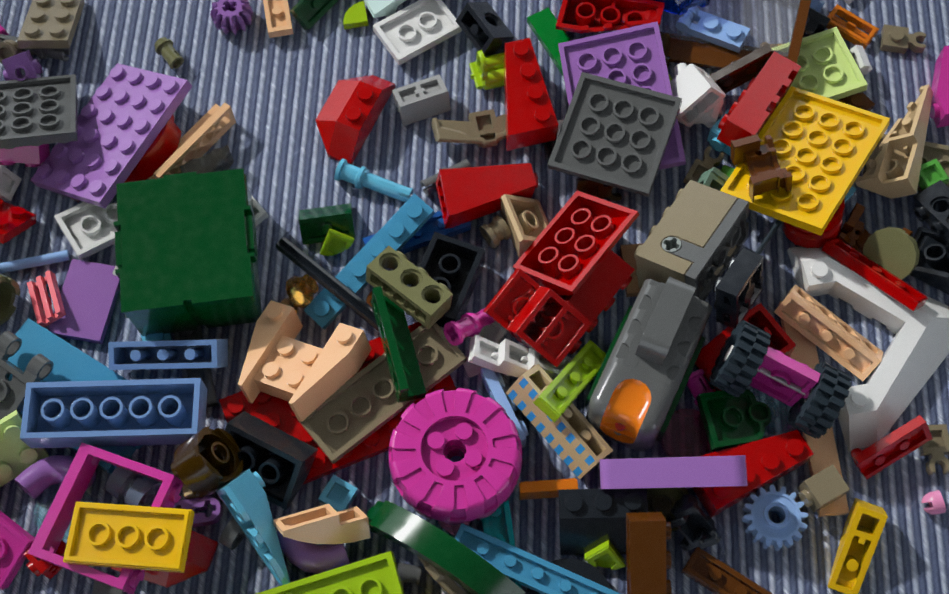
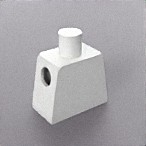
(697, 92)

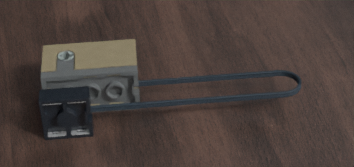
(697, 245)

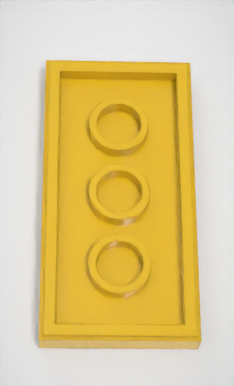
(129, 536)

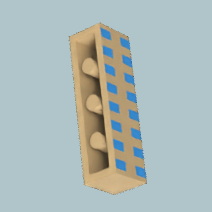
(570, 435)

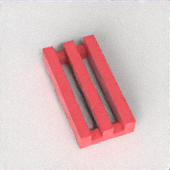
(42, 302)

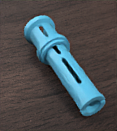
(362, 178)

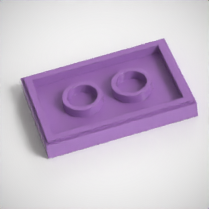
(88, 301)

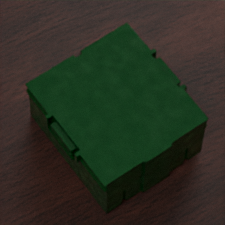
(187, 252)

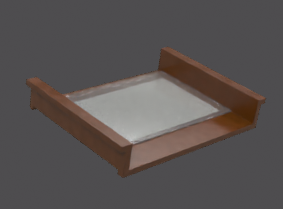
(771, 22)

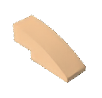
(325, 525)

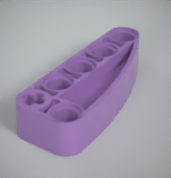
(673, 472)

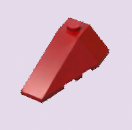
(607, 15)

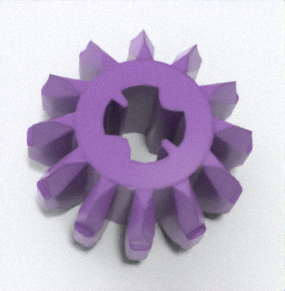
(231, 15)

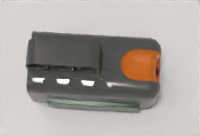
(648, 364)

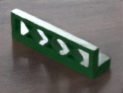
(398, 348)

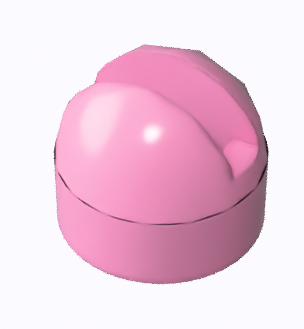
(935, 502)

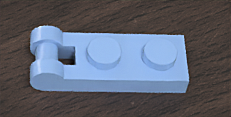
(713, 29)

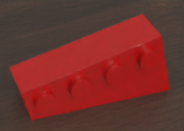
(758, 99)
(527, 101)
(599, 290)
(765, 461)

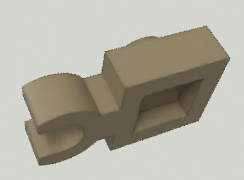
(898, 40)
(701, 166)
(936, 449)

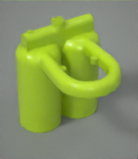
(488, 71)

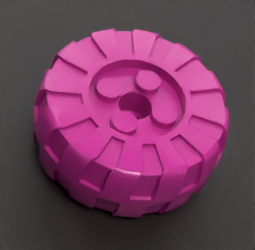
(451, 426)

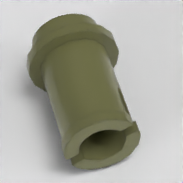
(165, 48)

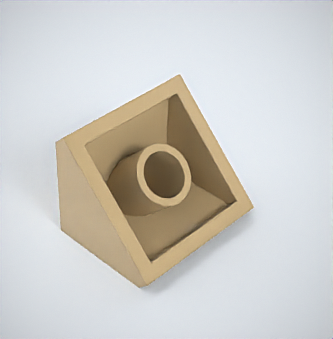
(524, 219)

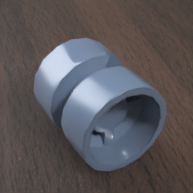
(132, 487)

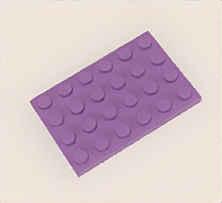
(626, 56)
(112, 134)

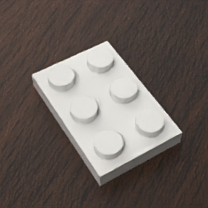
(416, 29)

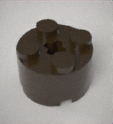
(207, 461)

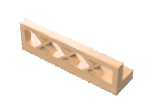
(198, 139)
(829, 333)

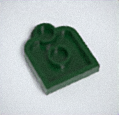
(732, 419)

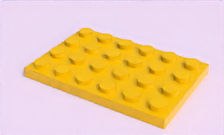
(823, 149)

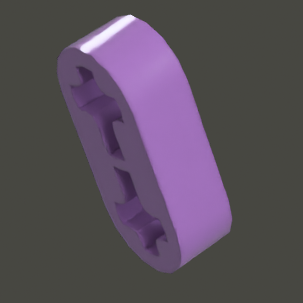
(200, 504)

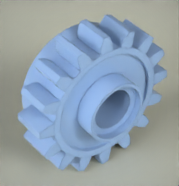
(781, 504)

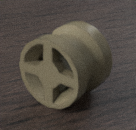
(495, 231)

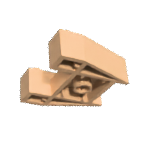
(296, 369)

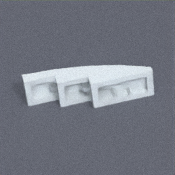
(509, 357)

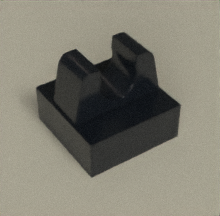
(815, 23)

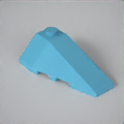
(252, 512)

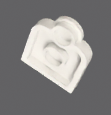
(88, 227)

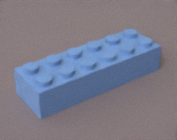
(113, 412)

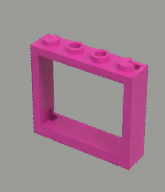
(73, 489)

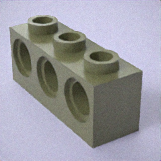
(410, 299)

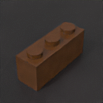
(647, 553)

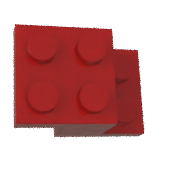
(537, 317)

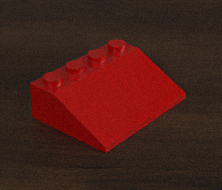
(575, 242)

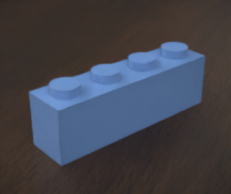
(168, 354)

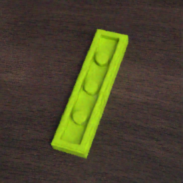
(571, 381)

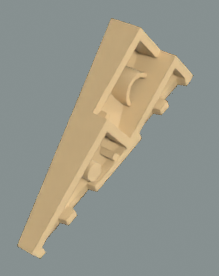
(899, 162)

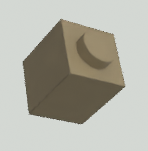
(822, 489)

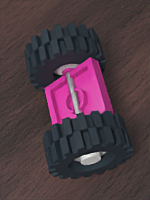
(811, 393)

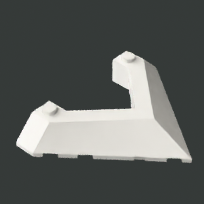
(909, 360)

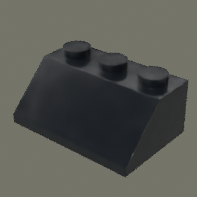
(274, 455)
(596, 516)

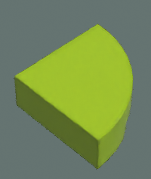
(355, 16)
(336, 243)
(605, 556)

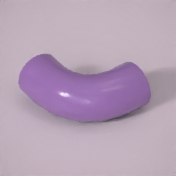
(45, 473)
(313, 557)

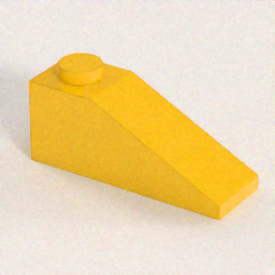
(857, 546)

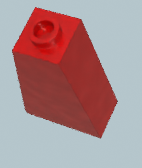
(478, 190)

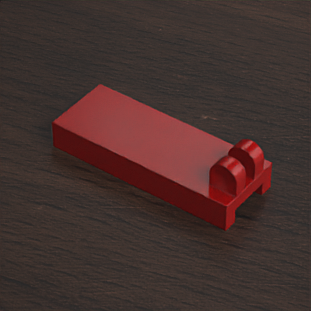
(892, 447)

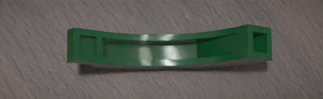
(439, 549)

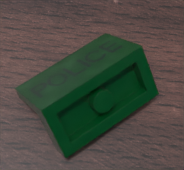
(317, 221)

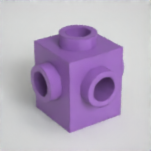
(22, 60)

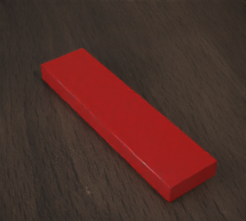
(875, 274)

